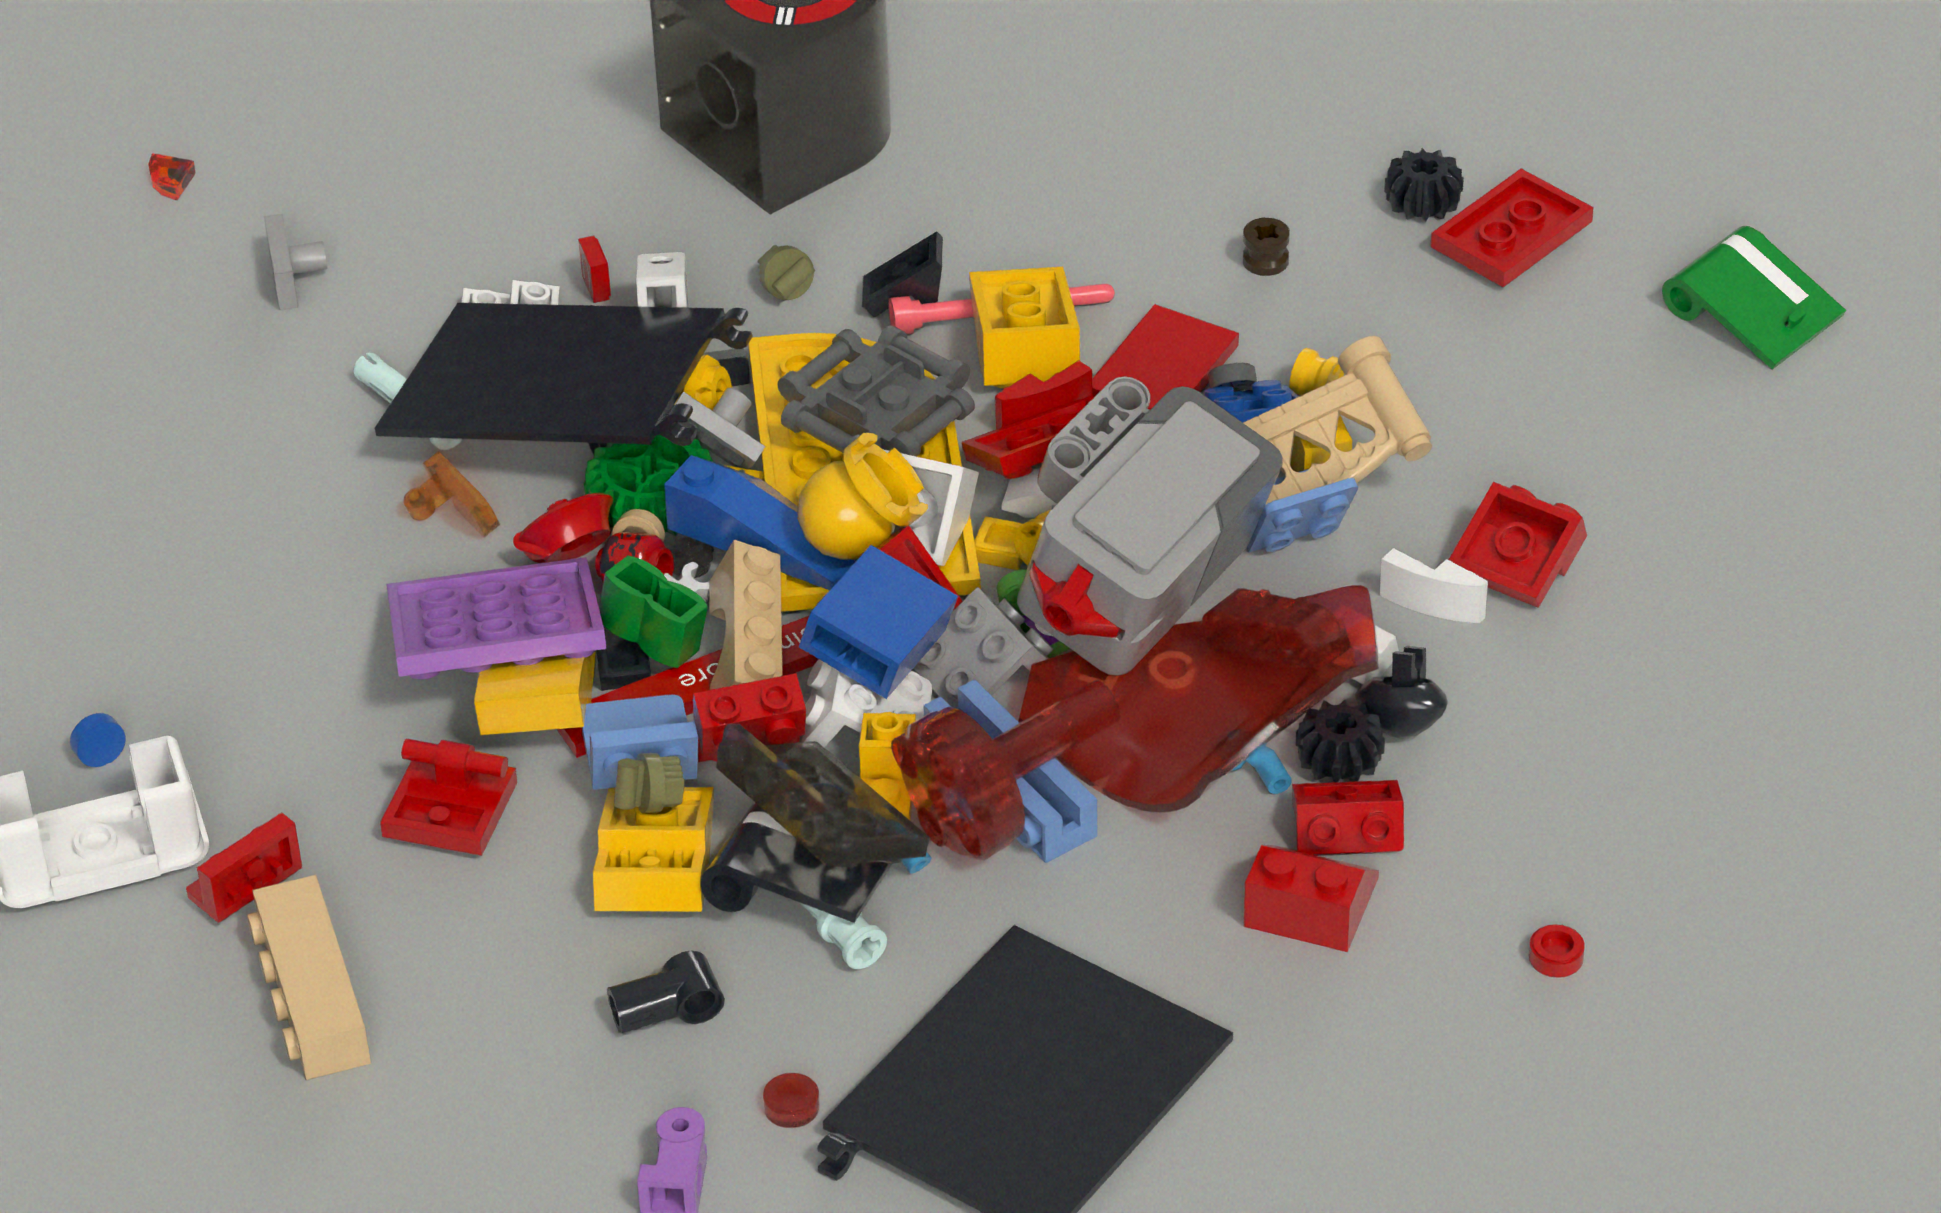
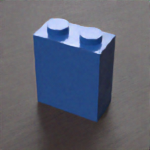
(878, 621)

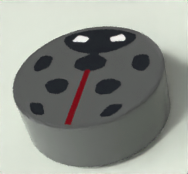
(1234, 375)

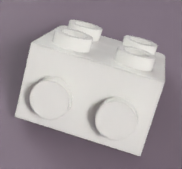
(842, 701)

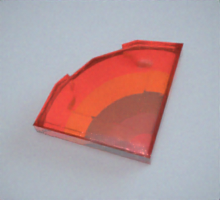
(170, 174)

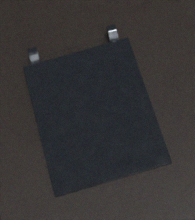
(559, 373)
(1025, 1082)

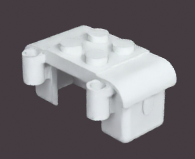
(102, 839)

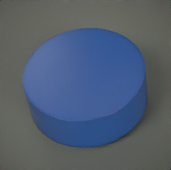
(97, 740)

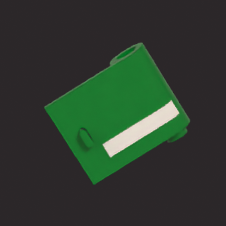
(1753, 295)

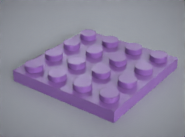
(495, 618)

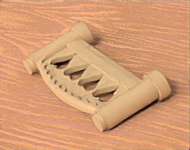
(1365, 395)

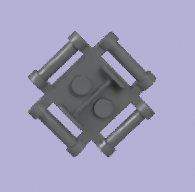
(876, 393)

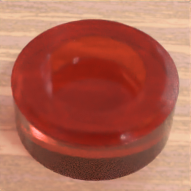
(791, 1100)

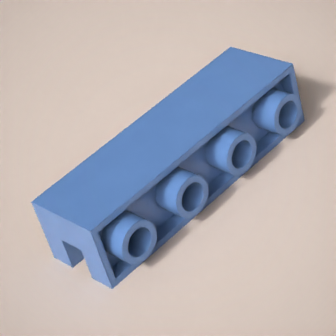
(1056, 805)

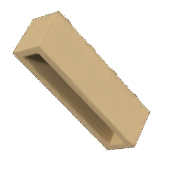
(310, 978)

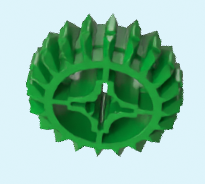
(638, 474)

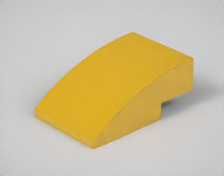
(534, 695)
(654, 857)

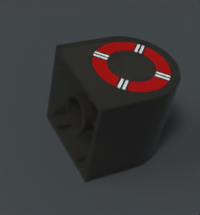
(774, 89)

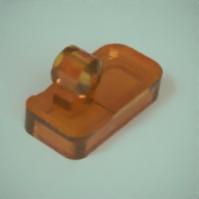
(450, 484)

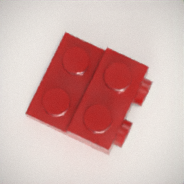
(1520, 542)
(766, 708)

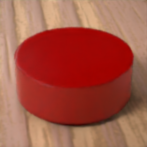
(1556, 951)

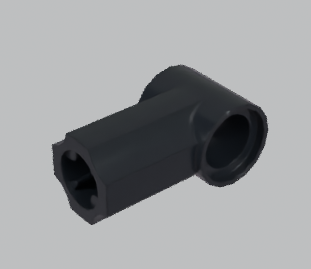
(681, 989)

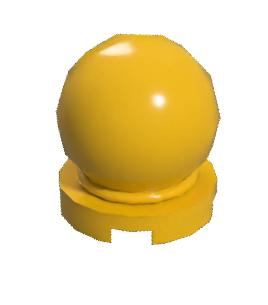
(859, 500)

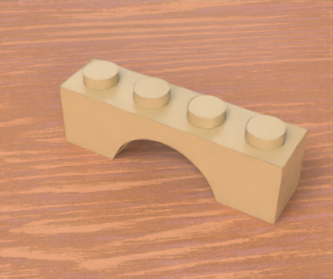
(748, 597)

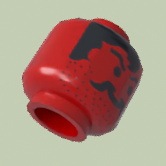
(639, 545)

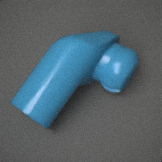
(1269, 769)

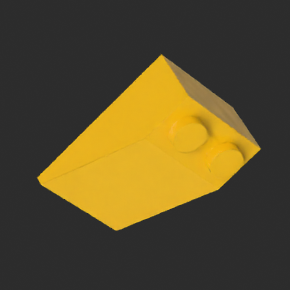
(1023, 324)

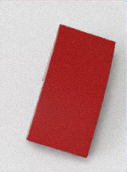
(1033, 396)

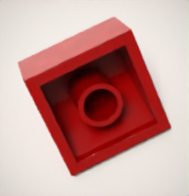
(1307, 896)

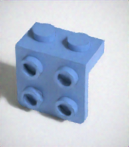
(1302, 514)
(634, 727)

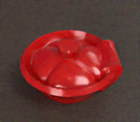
(567, 529)

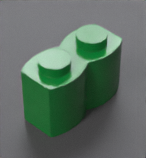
(653, 612)

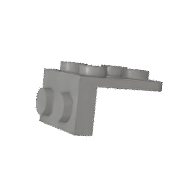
(981, 645)

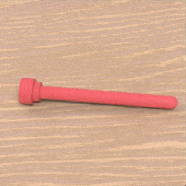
(910, 314)

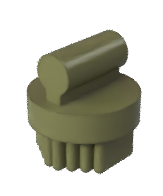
(785, 272)
(649, 783)

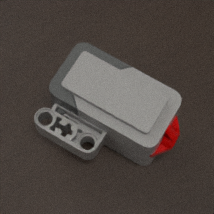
(1141, 518)

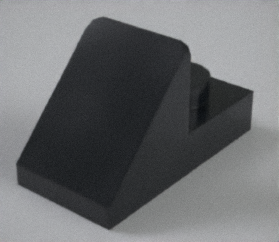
(910, 273)

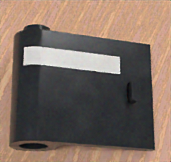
(771, 858)

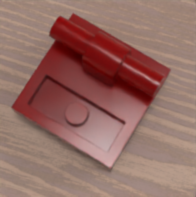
(449, 796)

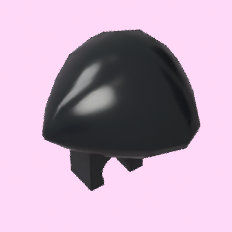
(1405, 700)

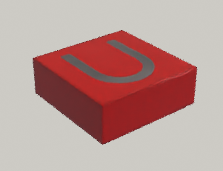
(594, 269)

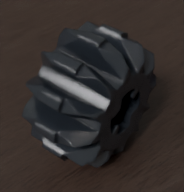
(1423, 184)
(1340, 741)

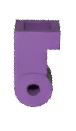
(678, 1176)

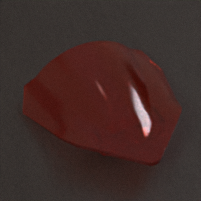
(1212, 691)

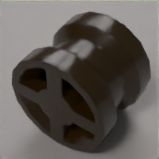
(1266, 246)

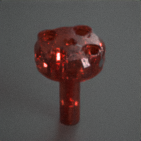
(968, 781)

